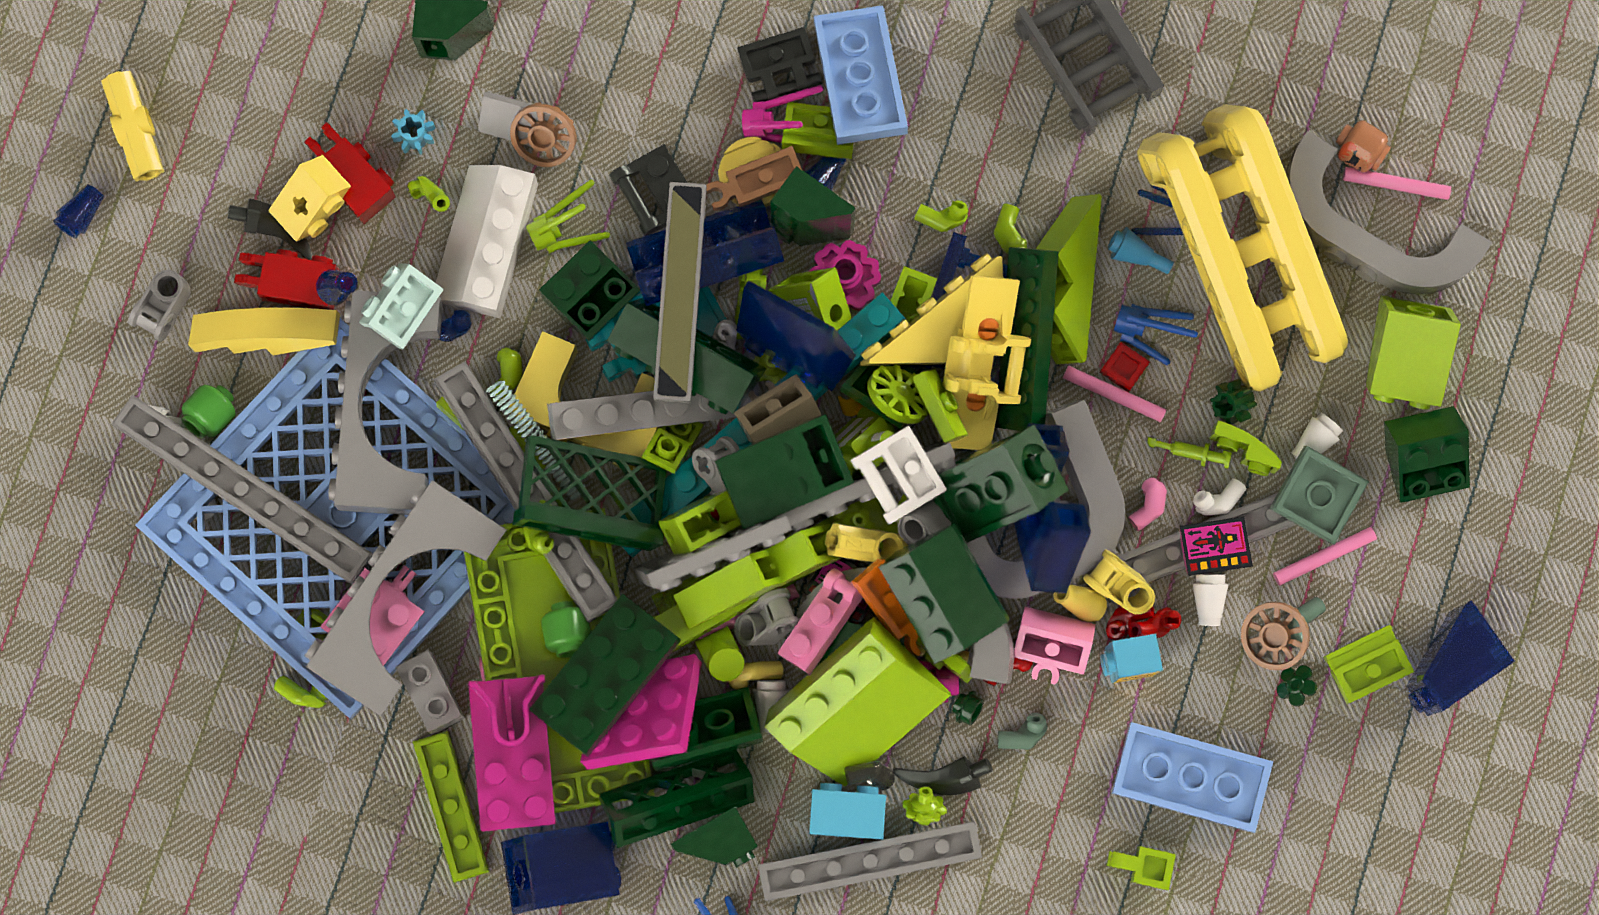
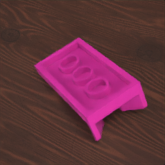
(510, 754)

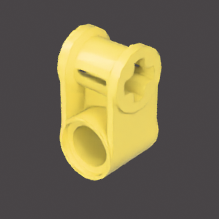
(1116, 580)

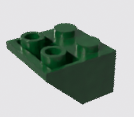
(449, 27)
(588, 291)
(1428, 453)

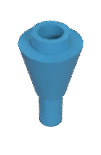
(1130, 248)

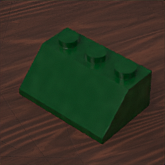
(810, 212)
(944, 593)
(717, 727)

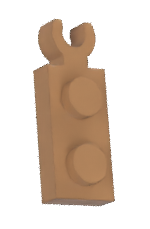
(755, 179)

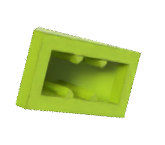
(912, 291)

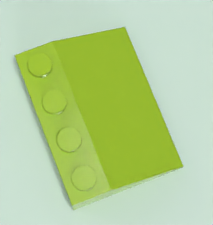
(855, 703)

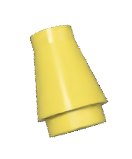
(1083, 603)

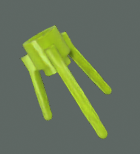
(545, 227)

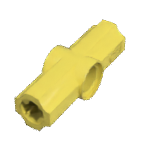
(132, 126)
(861, 543)

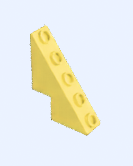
(928, 335)

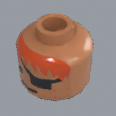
(1362, 146)

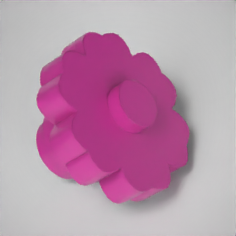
(855, 271)

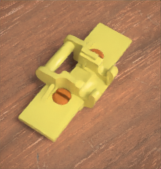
(971, 354)

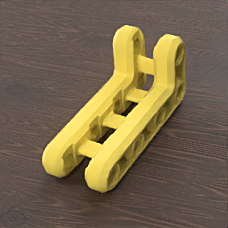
(1244, 140)

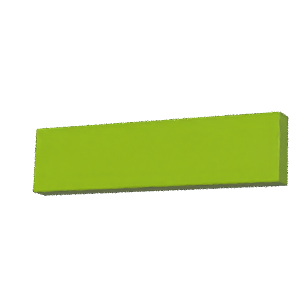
(451, 806)

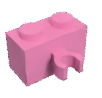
(1053, 642)

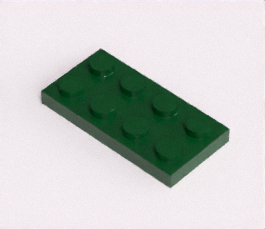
(605, 675)

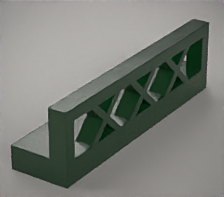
(682, 802)

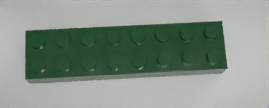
(1033, 319)

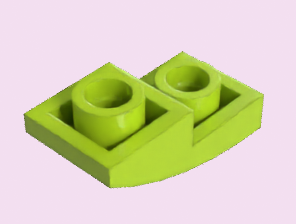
(672, 444)
(1255, 453)

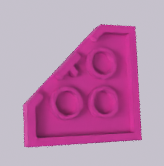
(656, 719)

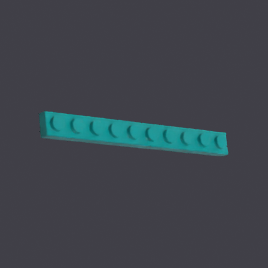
(859, 333)

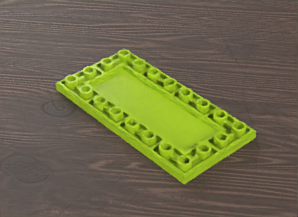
(508, 603)

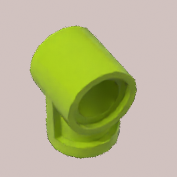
(721, 655)

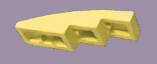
(264, 328)

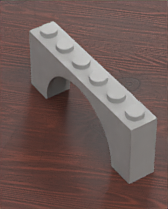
(363, 476)
(347, 652)

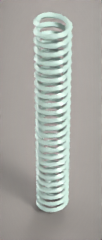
(527, 432)

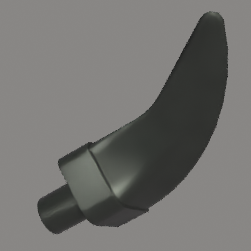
(259, 220)
(948, 780)

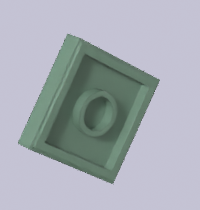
(1319, 495)

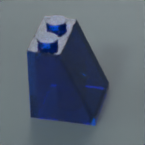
(1457, 661)
(560, 868)

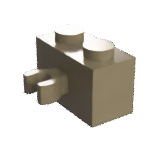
(776, 409)

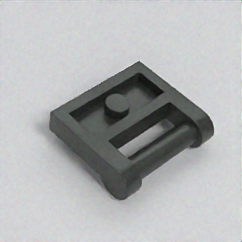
(657, 171)

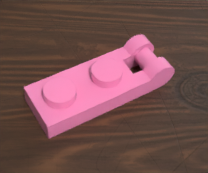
(821, 622)

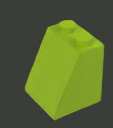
(1412, 352)

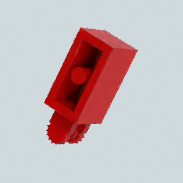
(369, 188)
(286, 278)

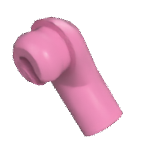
(1154, 504)

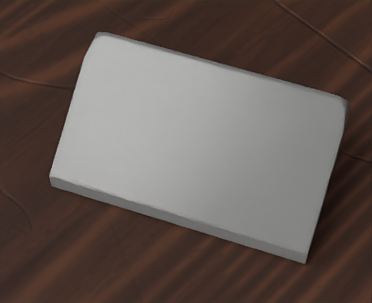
(498, 113)

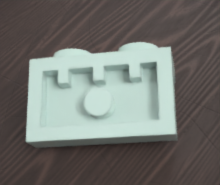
(400, 304)

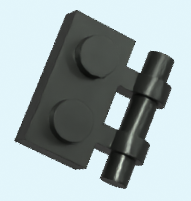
(776, 56)

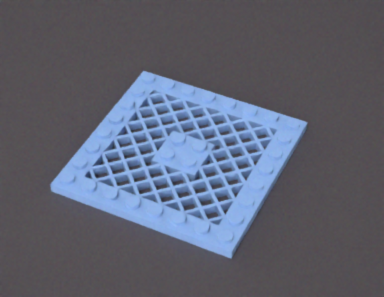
(263, 418)

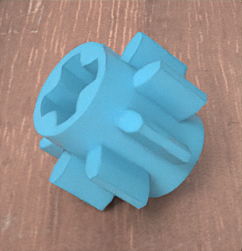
(409, 121)

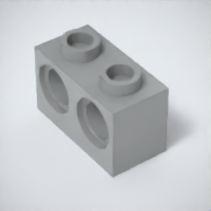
(430, 692)

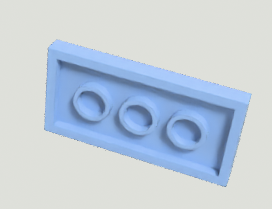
(860, 75)
(1192, 777)

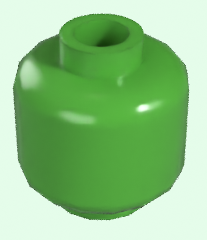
(208, 411)
(564, 629)

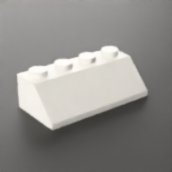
(486, 238)

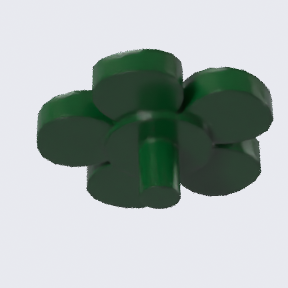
(1296, 685)

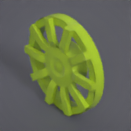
(897, 394)

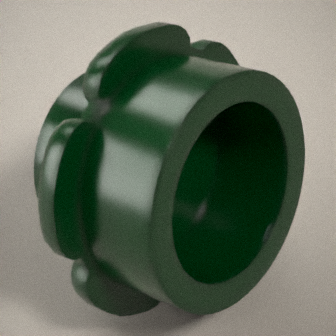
(967, 707)

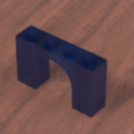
(1056, 534)

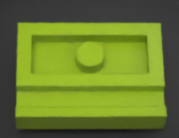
(816, 134)
(1368, 664)

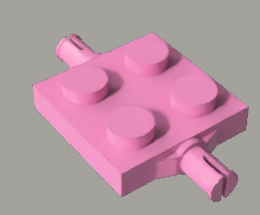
(390, 615)

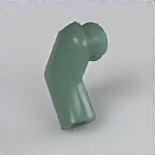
(1309, 611)
(1026, 736)

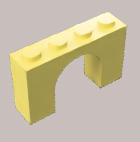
(544, 383)

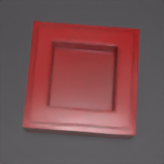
(1124, 367)

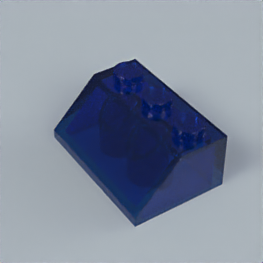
(792, 338)

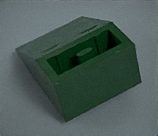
(784, 471)

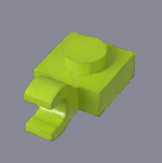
(1149, 866)

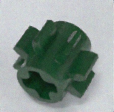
(1233, 402)

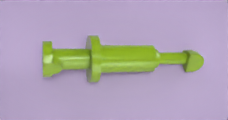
(1193, 451)

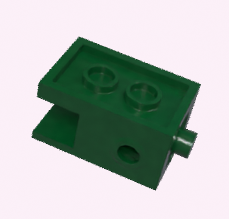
(1000, 484)

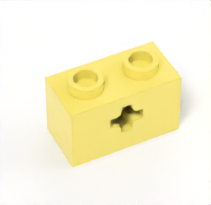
(310, 198)

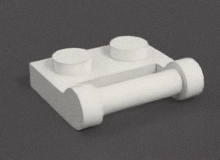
(909, 467)

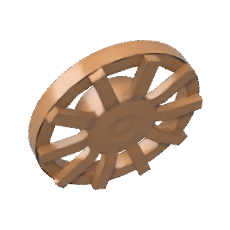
(543, 135)
(1275, 635)

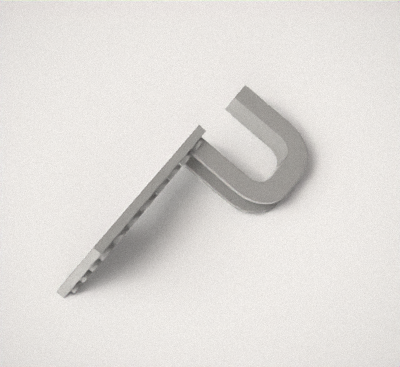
(1086, 466)

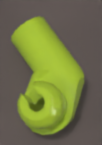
(424, 187)
(1005, 232)
(510, 369)

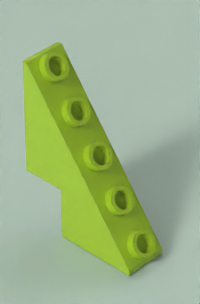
(1076, 240)
(755, 575)

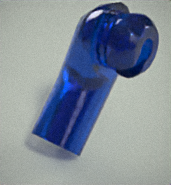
(455, 326)

